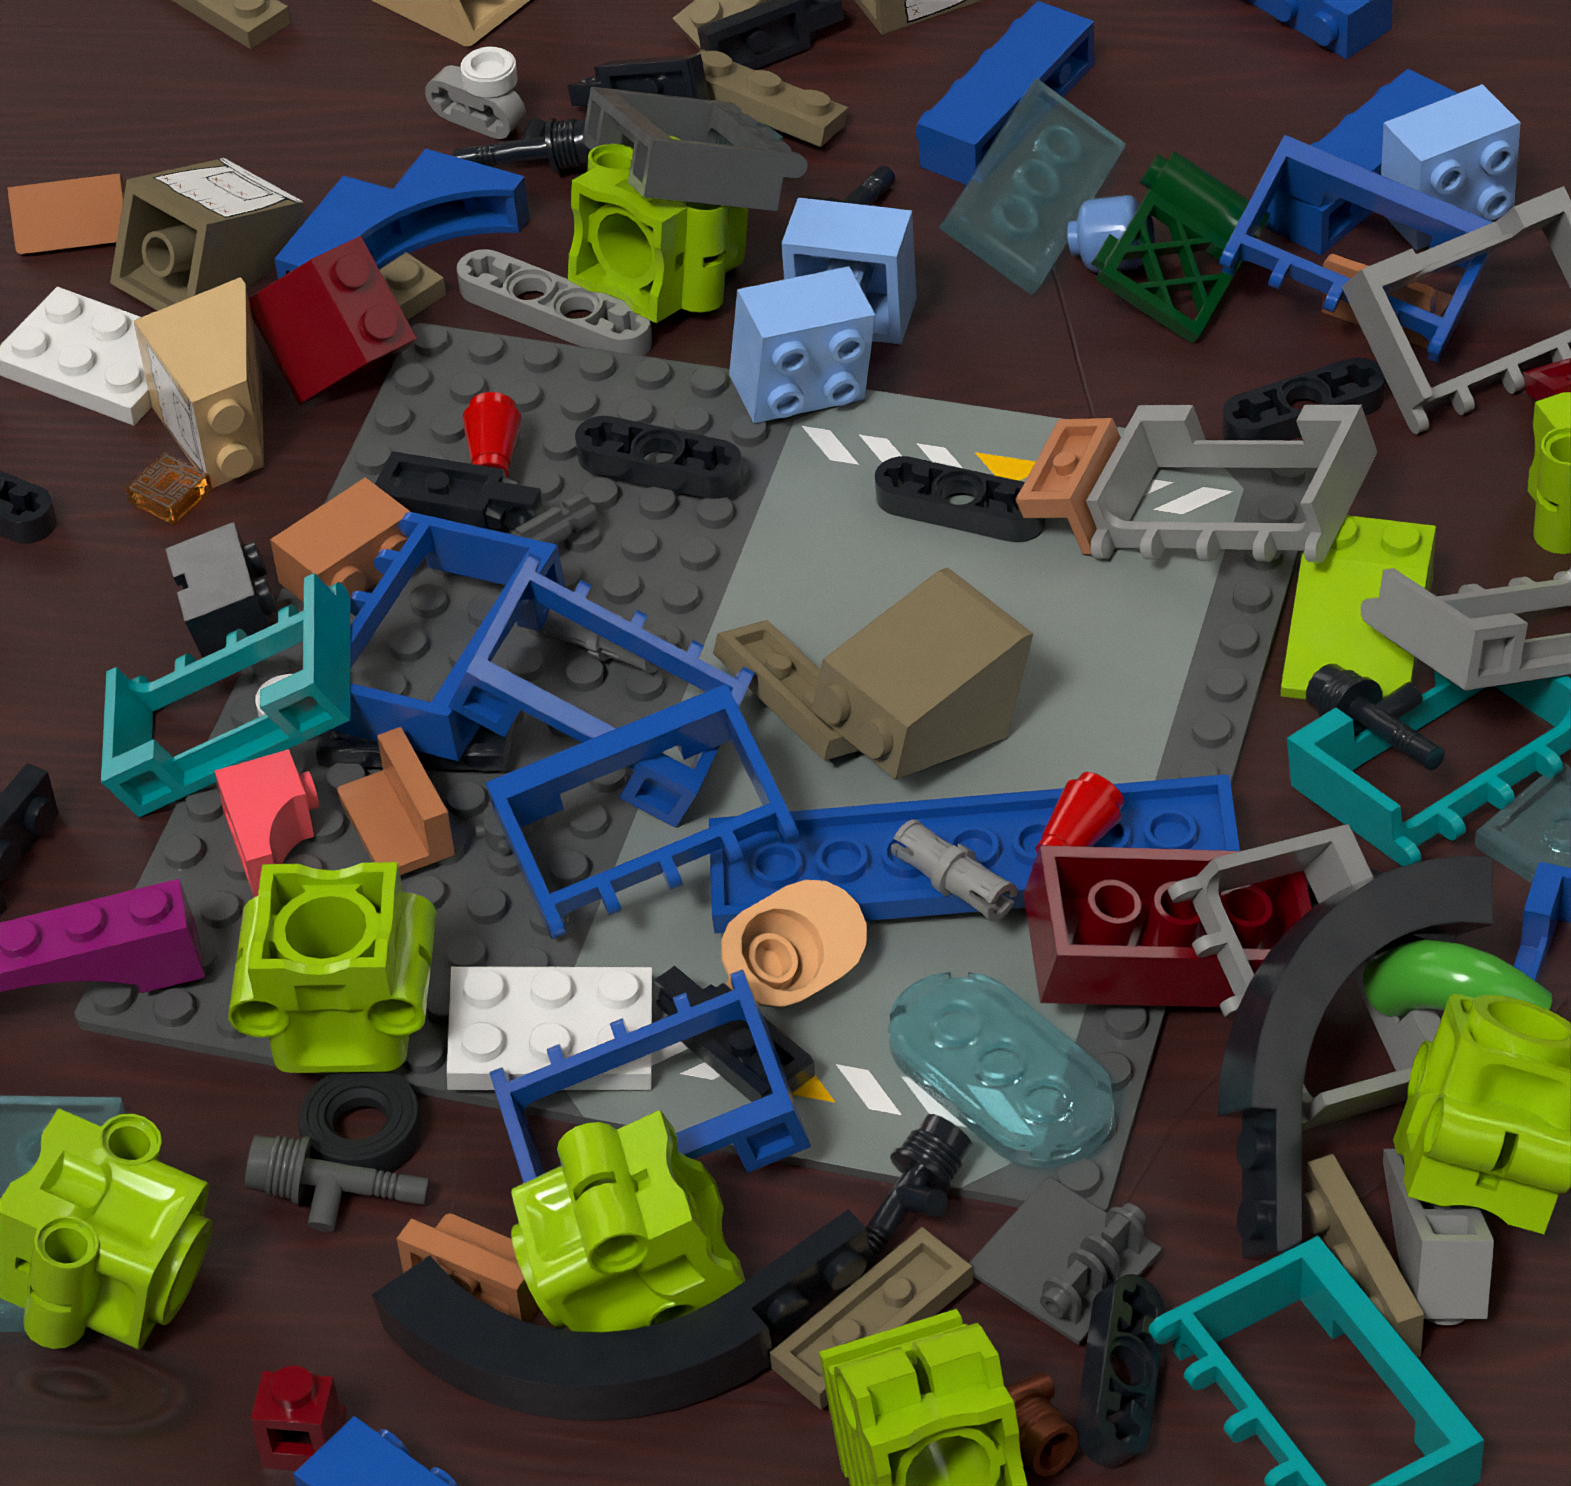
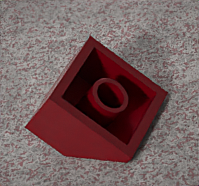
(330, 320)

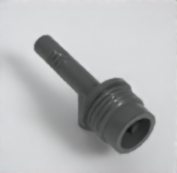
(284, 1168)

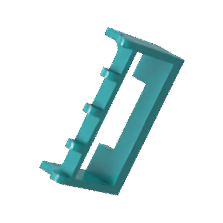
(294, 707)
(1327, 753)
(1340, 1306)

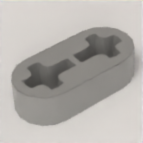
(488, 116)

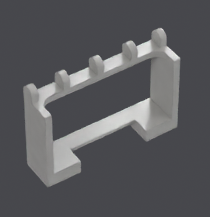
(1388, 341)
(1171, 436)
(1474, 633)
(1330, 864)

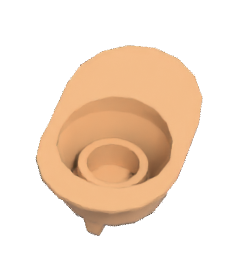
(795, 942)

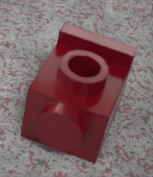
(294, 1402)

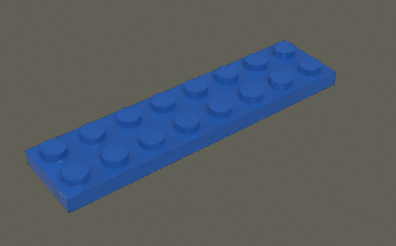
(854, 844)

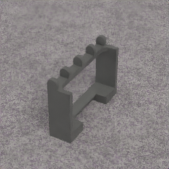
(695, 165)

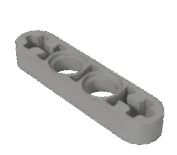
(497, 279)

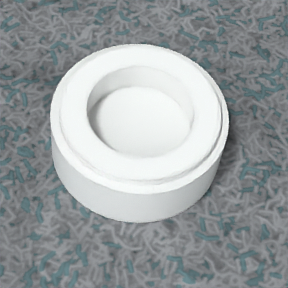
(489, 72)

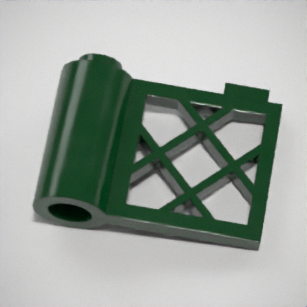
(1200, 218)

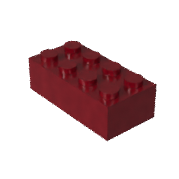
(1116, 938)

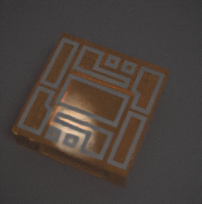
(168, 488)

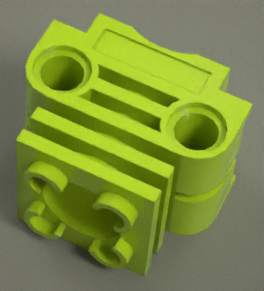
(923, 1407)

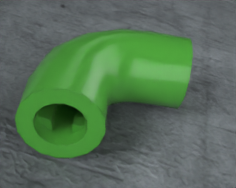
(1431, 970)

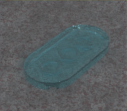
(1001, 1069)

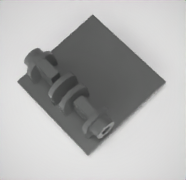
(1062, 1254)

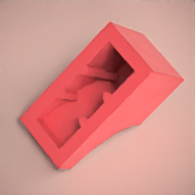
(266, 810)

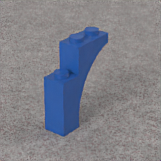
(430, 204)

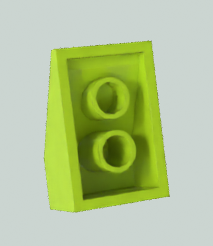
(1329, 600)

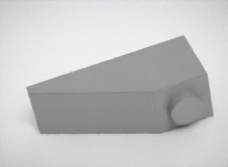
(1440, 1251)

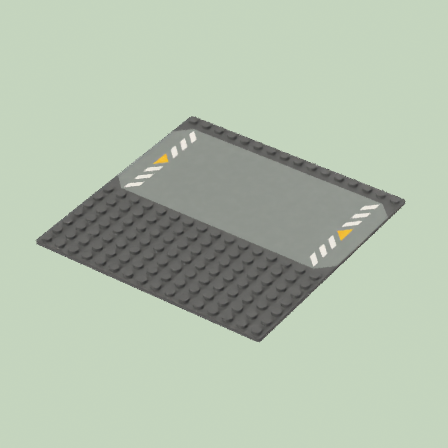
(1125, 677)

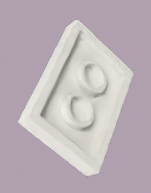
(80, 355)
(518, 1012)

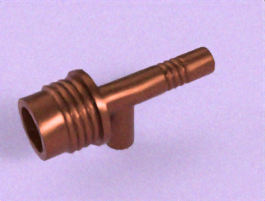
(1044, 1435)

